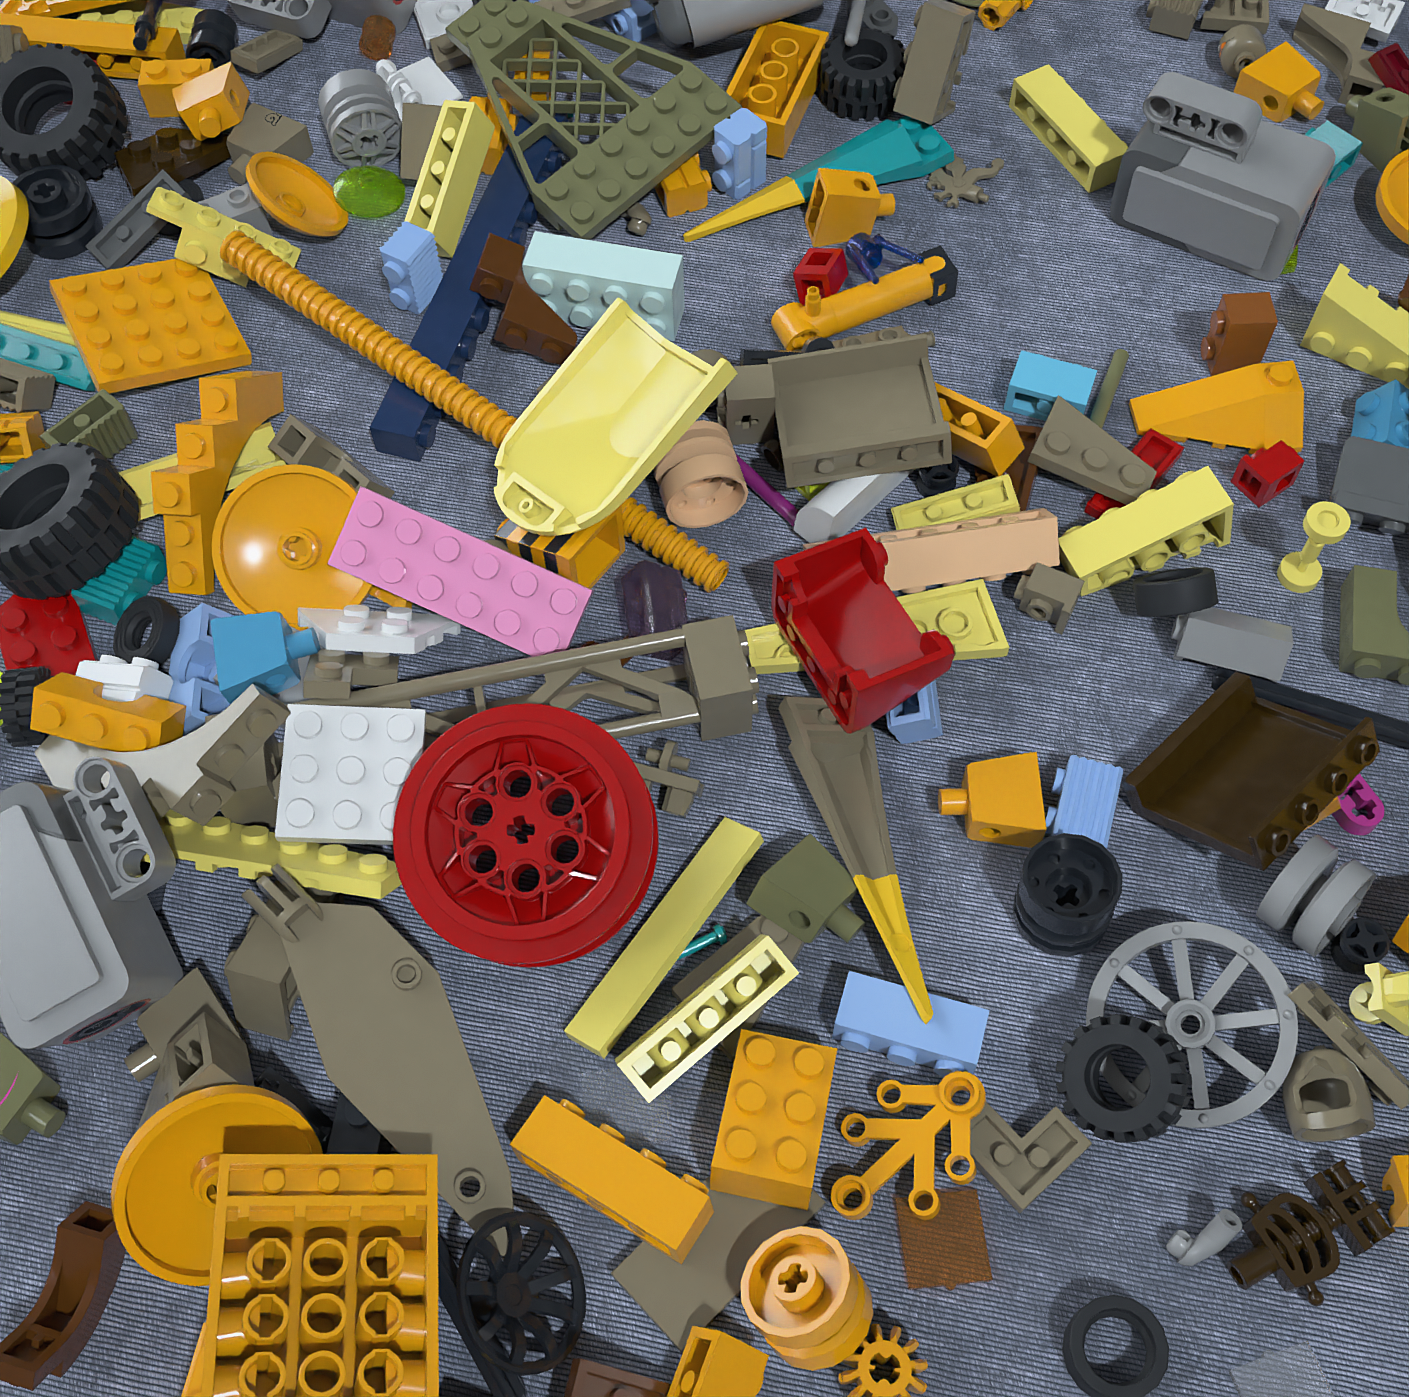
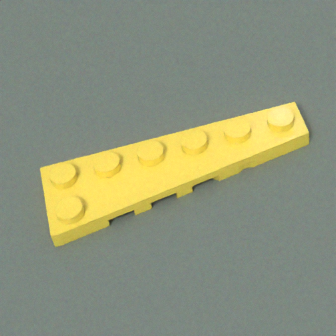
(958, 611)
(257, 851)

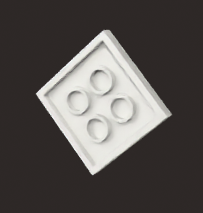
(345, 772)

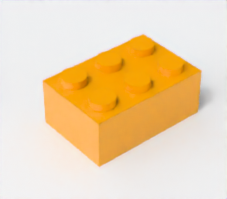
(773, 1119)

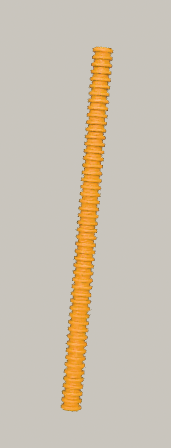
(446, 392)

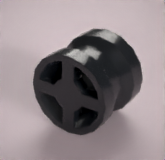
(928, 481)
(1366, 936)

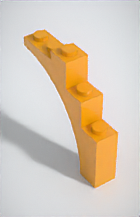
(206, 453)

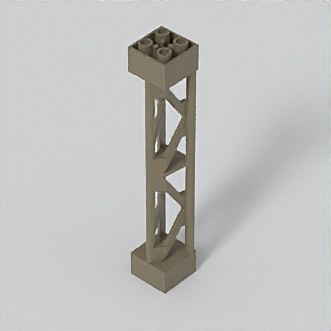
(714, 666)

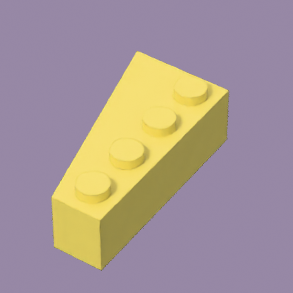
(1149, 531)

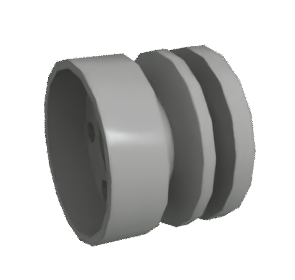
(360, 118)

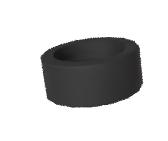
(1175, 592)
(1145, 1323)

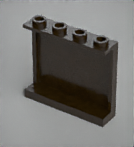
(1248, 773)

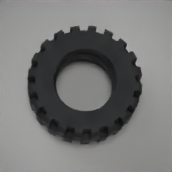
(42, 79)
(62, 520)

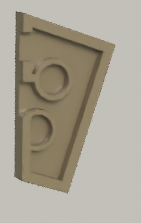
(1089, 455)
(1352, 1042)

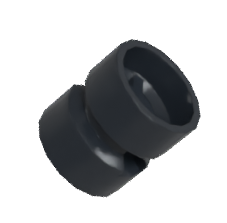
(212, 37)

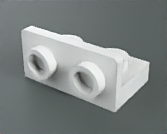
(1381, 14)

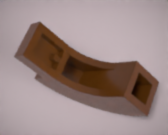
(72, 1301)

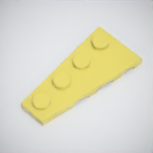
(127, 13)

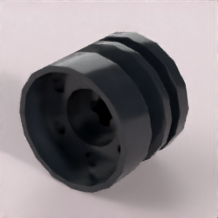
(1072, 873)

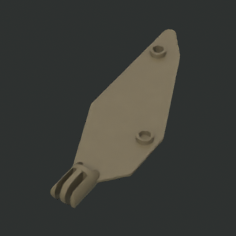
(392, 1042)

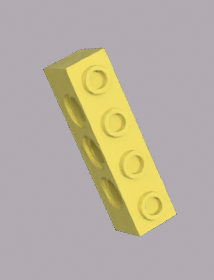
(706, 1017)

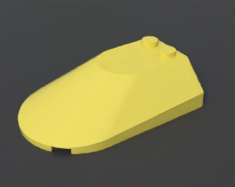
(602, 424)

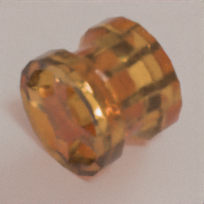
(377, 37)

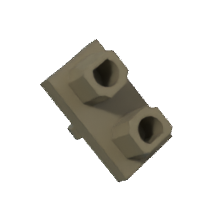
(680, 788)

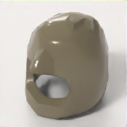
(1326, 1097)

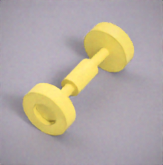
(1324, 525)

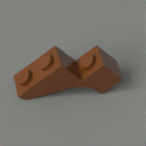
(526, 319)

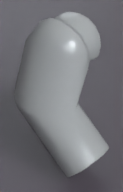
(1207, 1242)

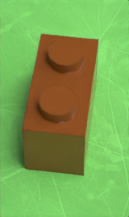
(1239, 331)

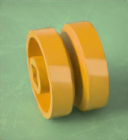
(806, 1298)

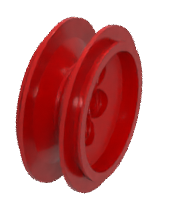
(575, 902)

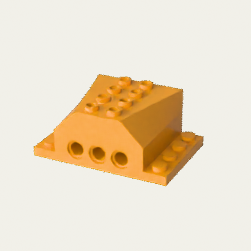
(324, 1277)

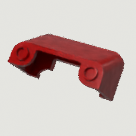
(854, 629)

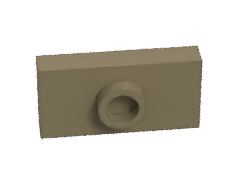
(266, 50)

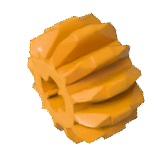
(882, 1352)

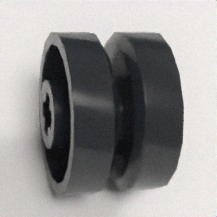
(59, 212)

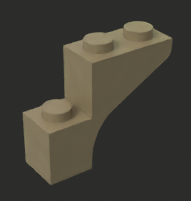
(1337, 44)

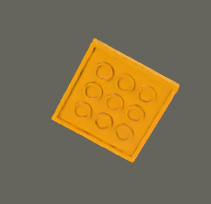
(149, 324)

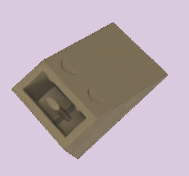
(198, 1059)

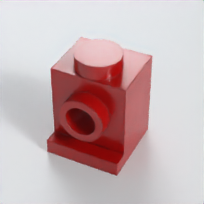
(823, 269)
(1267, 472)

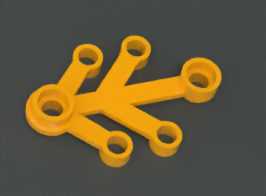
(915, 1140)

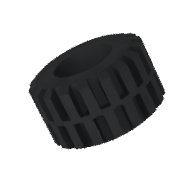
(861, 77)
(1081, 1078)

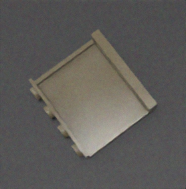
(858, 411)

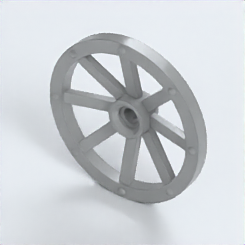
(1246, 954)

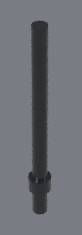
(146, 24)

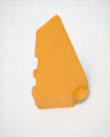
(1234, 408)

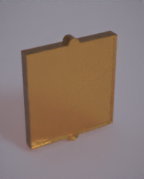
(947, 1247)

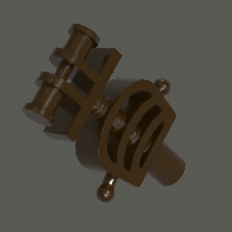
(1288, 1247)

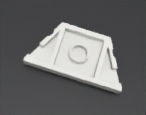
(376, 631)

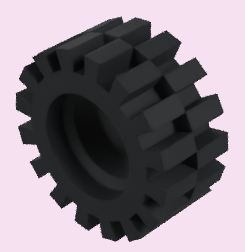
(16, 704)

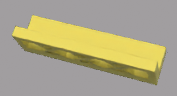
(252, 459)

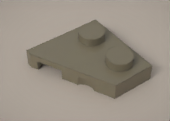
(1232, 13)

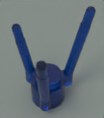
(867, 253)

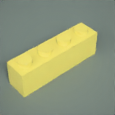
(1068, 127)
(450, 173)

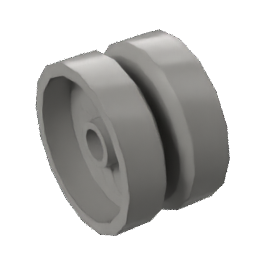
(1307, 890)

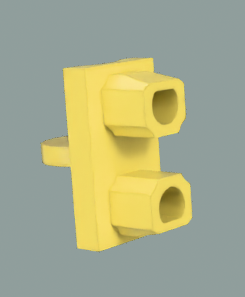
(1382, 998)

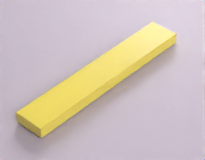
(663, 937)

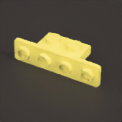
(204, 232)

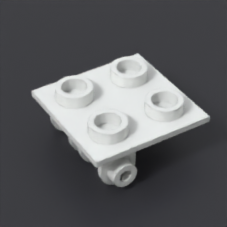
(417, 83)

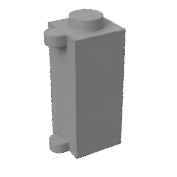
(1233, 642)

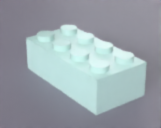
(586, 276)

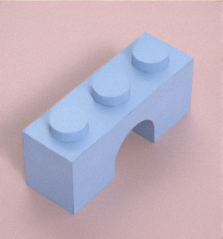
(195, 667)

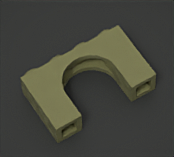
(1370, 630)

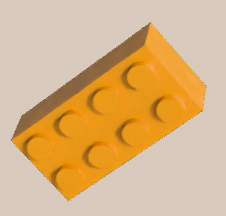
(779, 79)

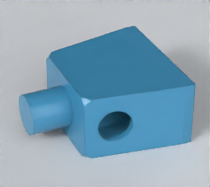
(259, 652)

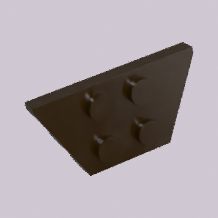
(171, 150)

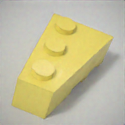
(1360, 329)

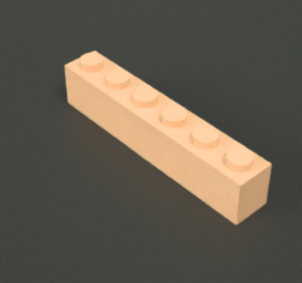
(968, 549)

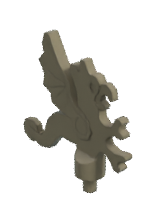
(959, 183)

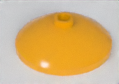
(295, 195)

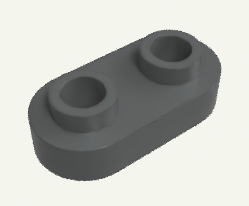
(878, 16)

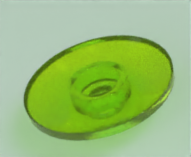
(369, 191)

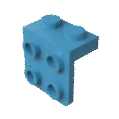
(1383, 415)

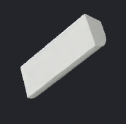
(843, 505)

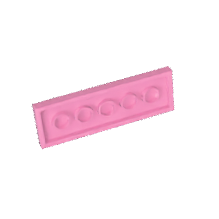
(459, 576)

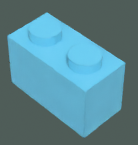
(1041, 379)

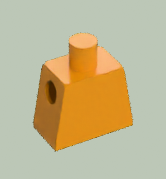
(1281, 84)
(209, 105)
(844, 206)
(999, 801)

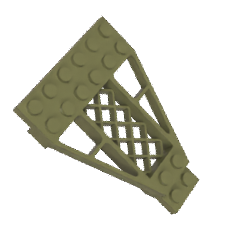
(628, 154)

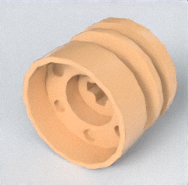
(701, 477)

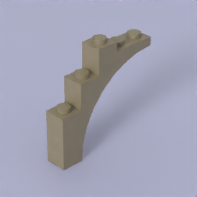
(189, 772)

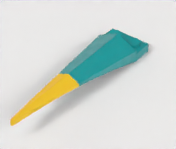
(886, 151)

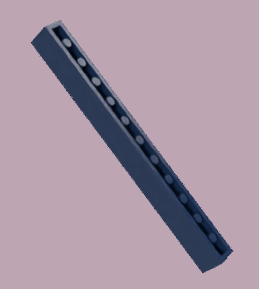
(457, 315)

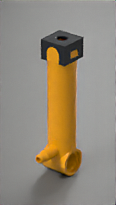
(866, 302)

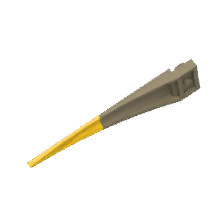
(848, 792)

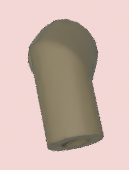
(639, 219)

